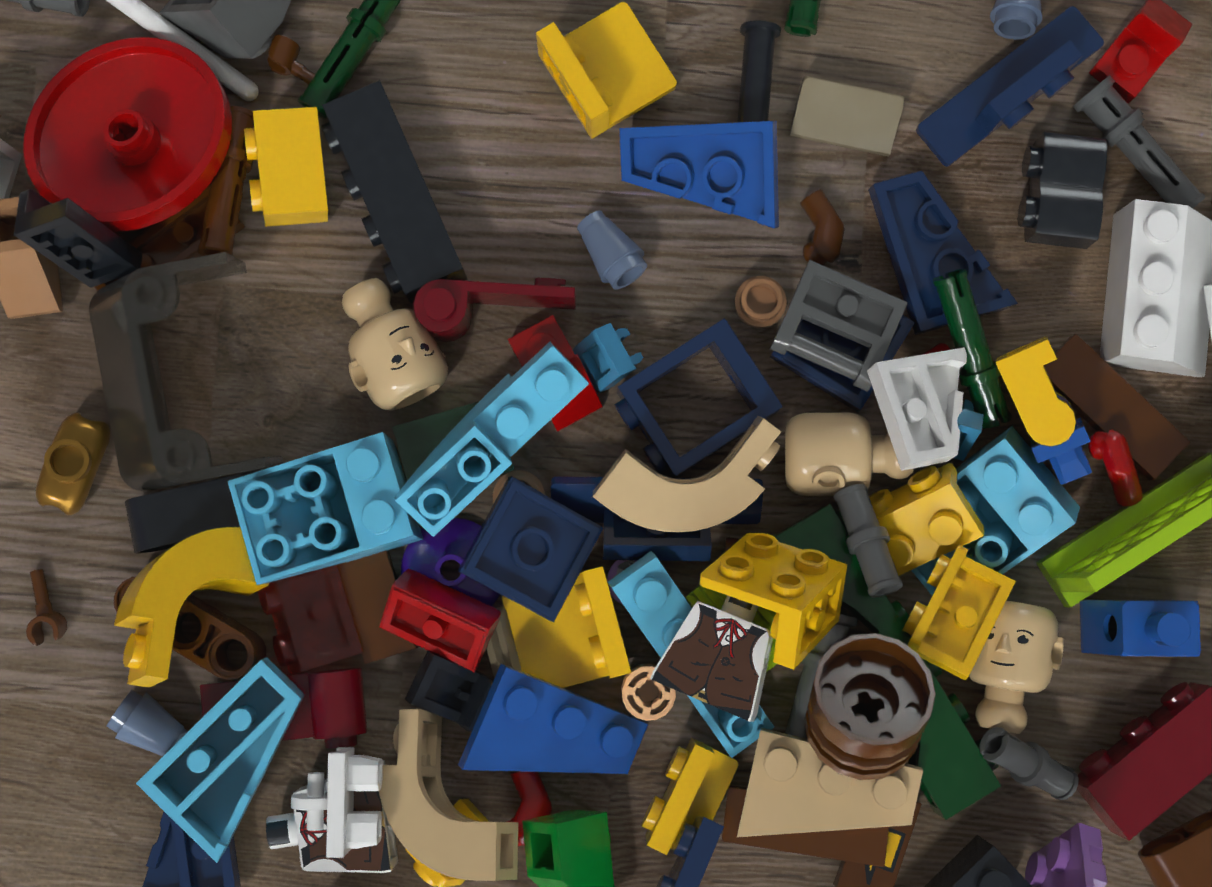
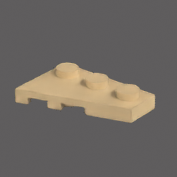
(801, 794)

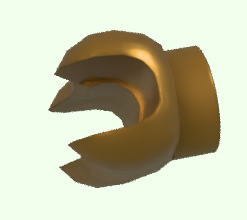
(72, 463)

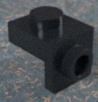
(449, 690)

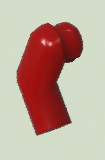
(1119, 464)
(533, 798)

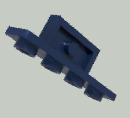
(1010, 86)
(630, 541)

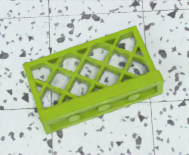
(1131, 534)

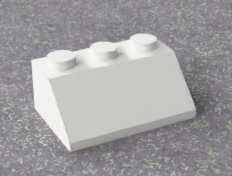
(1156, 289)

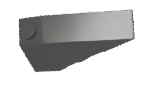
(229, 26)

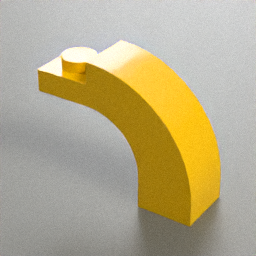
(154, 598)

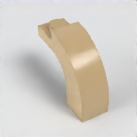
(694, 503)
(426, 818)

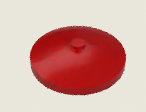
(129, 132)

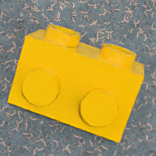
(926, 517)
(959, 614)
(696, 789)

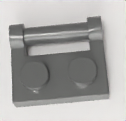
(842, 308)

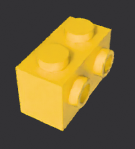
(289, 166)

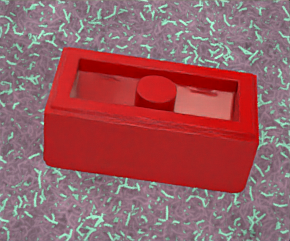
(439, 619)

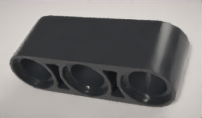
(175, 514)

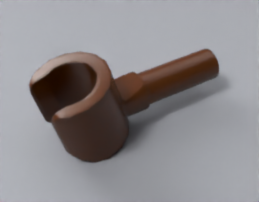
(283, 57)
(44, 612)

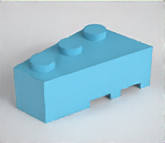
(222, 759)

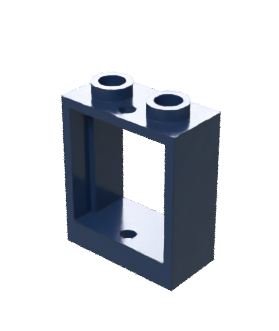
(739, 369)

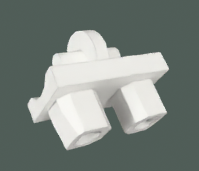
(345, 827)

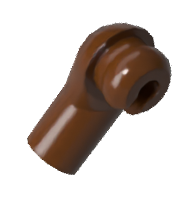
(828, 229)

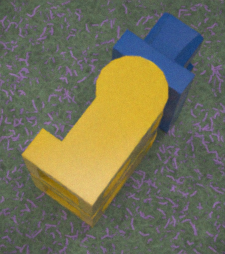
(1044, 411)

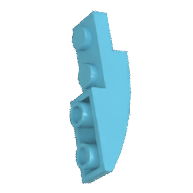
(487, 438)
(659, 613)

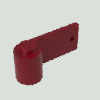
(447, 305)
(329, 711)

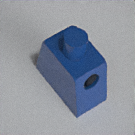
(1143, 628)

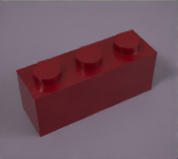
(1152, 763)

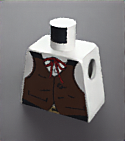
(719, 658)
(291, 830)

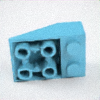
(1015, 502)
(323, 509)

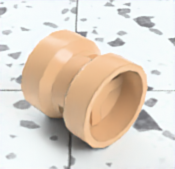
(639, 686)

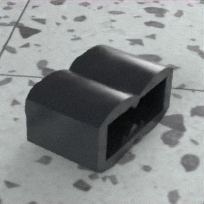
(1063, 190)

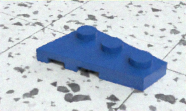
(710, 164)
(549, 729)

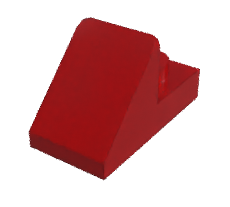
(1142, 48)
(530, 342)

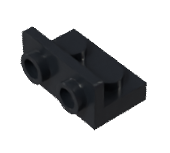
(74, 239)

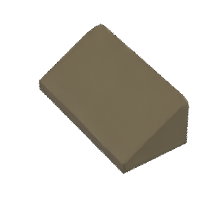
(847, 115)

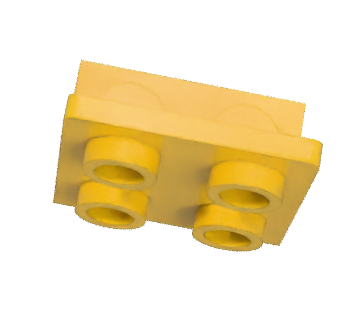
(605, 68)
(793, 582)
(580, 642)

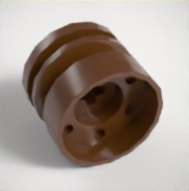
(882, 683)

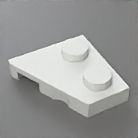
(921, 405)

